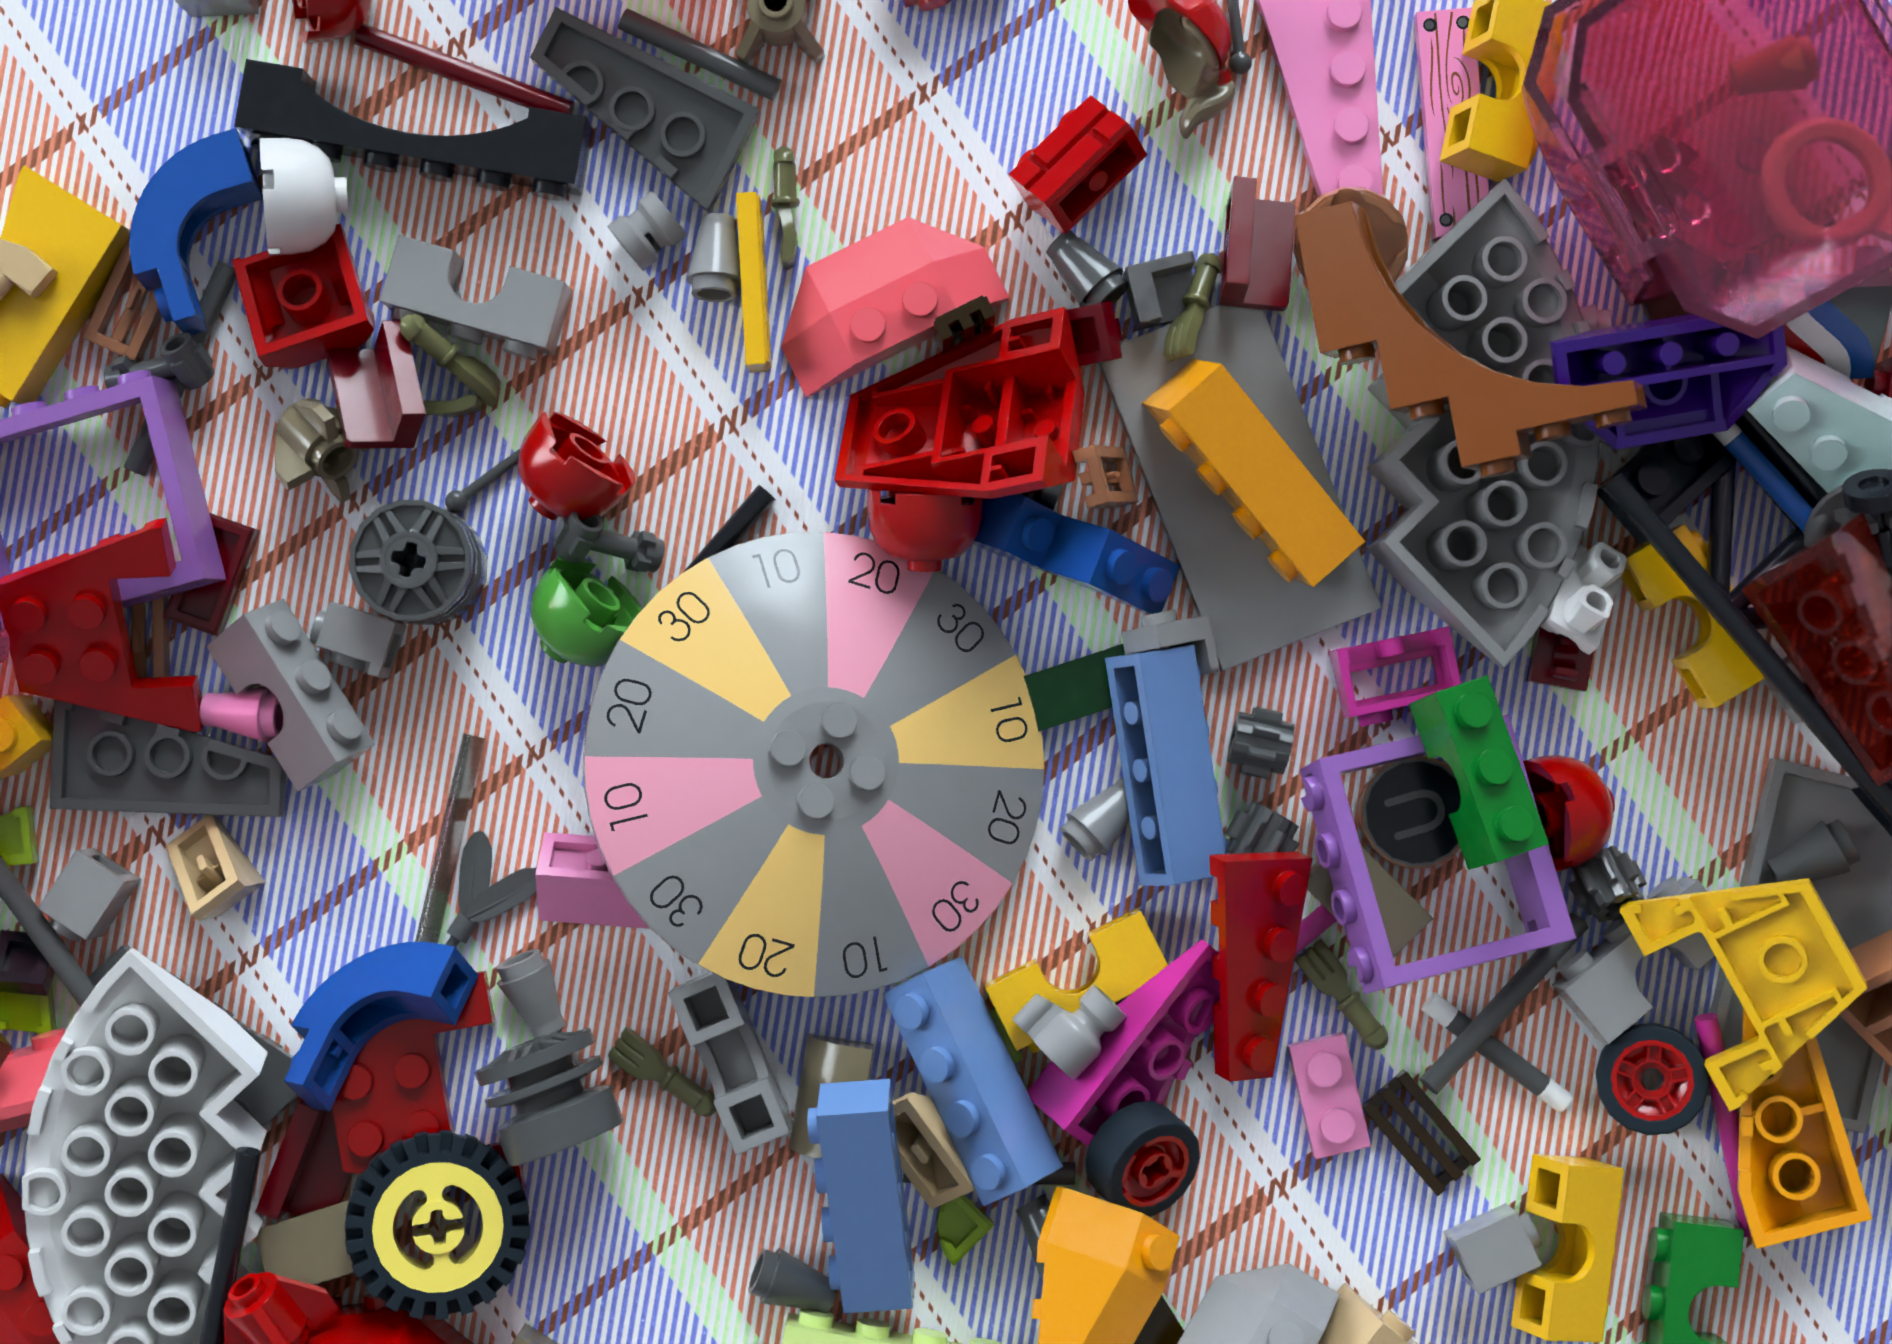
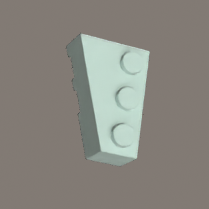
(1826, 420)

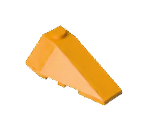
(1795, 1153)
(1099, 1270)

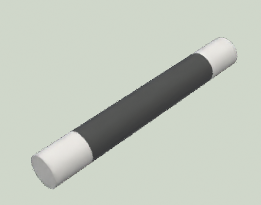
(1500, 1055)

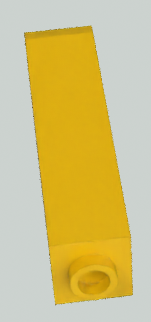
(83, 250)

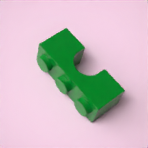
(1496, 805)
(1687, 1258)

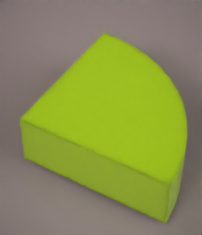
(961, 1227)

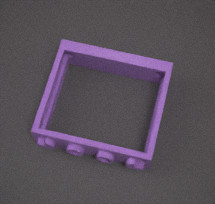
(175, 461)
(1354, 899)

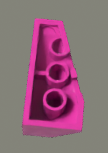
(1141, 1053)

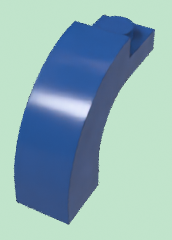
(175, 207)
(367, 997)

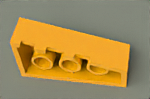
(1254, 471)

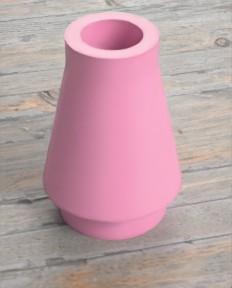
(250, 713)

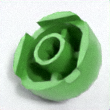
(580, 614)

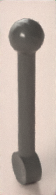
(1240, 62)
(457, 500)

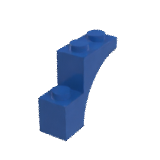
(1077, 552)

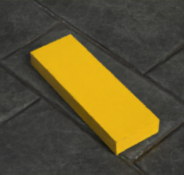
(753, 282)

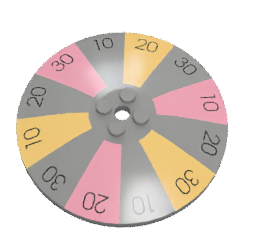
(710, 785)

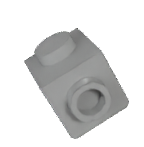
(1164, 630)

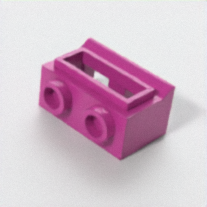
(1378, 709)

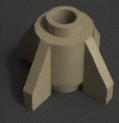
(778, 29)
(313, 445)

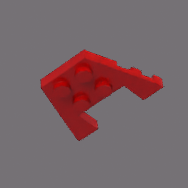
(74, 635)
(401, 1085)

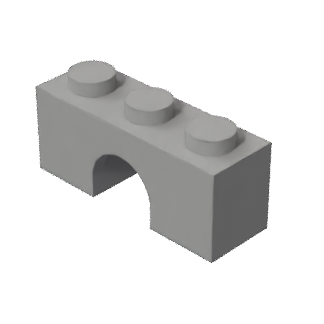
(523, 314)
(319, 724)
(1603, 983)
(734, 1060)

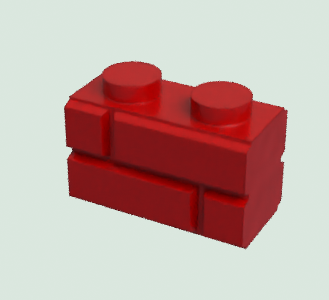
(1077, 164)

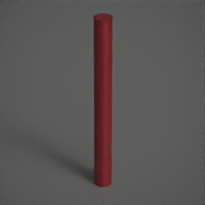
(459, 70)

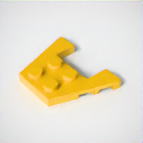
(1778, 958)

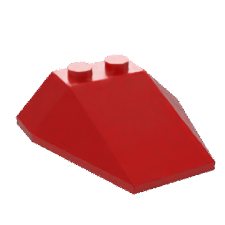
(973, 419)

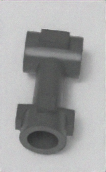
(179, 358)
(577, 537)

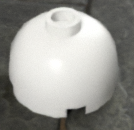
(299, 195)

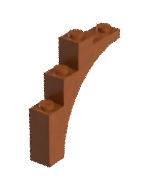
(1491, 412)

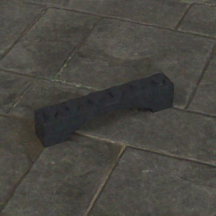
(538, 152)

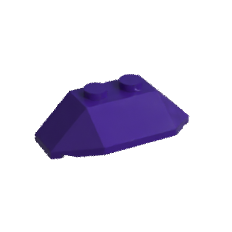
(1690, 368)

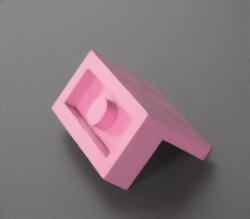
(577, 886)

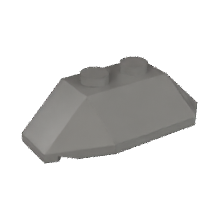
(1262, 1308)

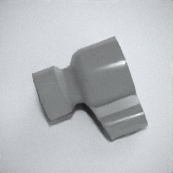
(1070, 1037)

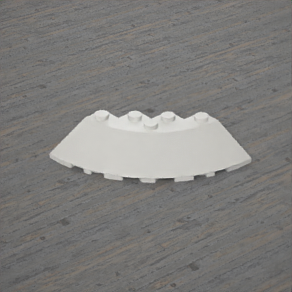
(137, 1159)

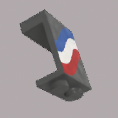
(1847, 328)

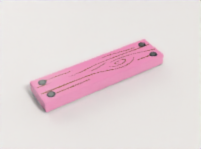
(1445, 81)

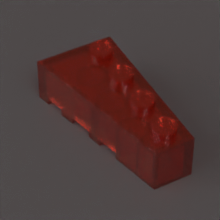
(1835, 625)

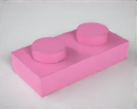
(1328, 1095)

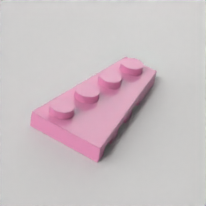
(1330, 86)

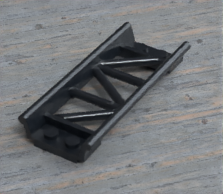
(1658, 487)

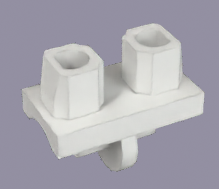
(1586, 596)

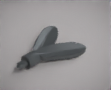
(476, 898)

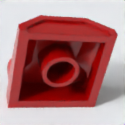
(304, 303)

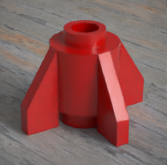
(274, 1310)

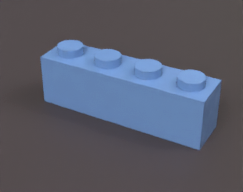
(1166, 764)
(972, 1081)
(864, 1195)

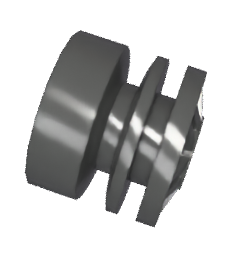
(426, 596)
(549, 1096)

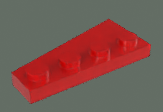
(1258, 938)

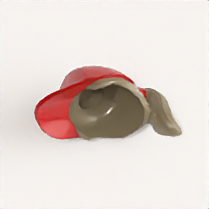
(1193, 48)

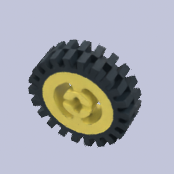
(445, 1281)

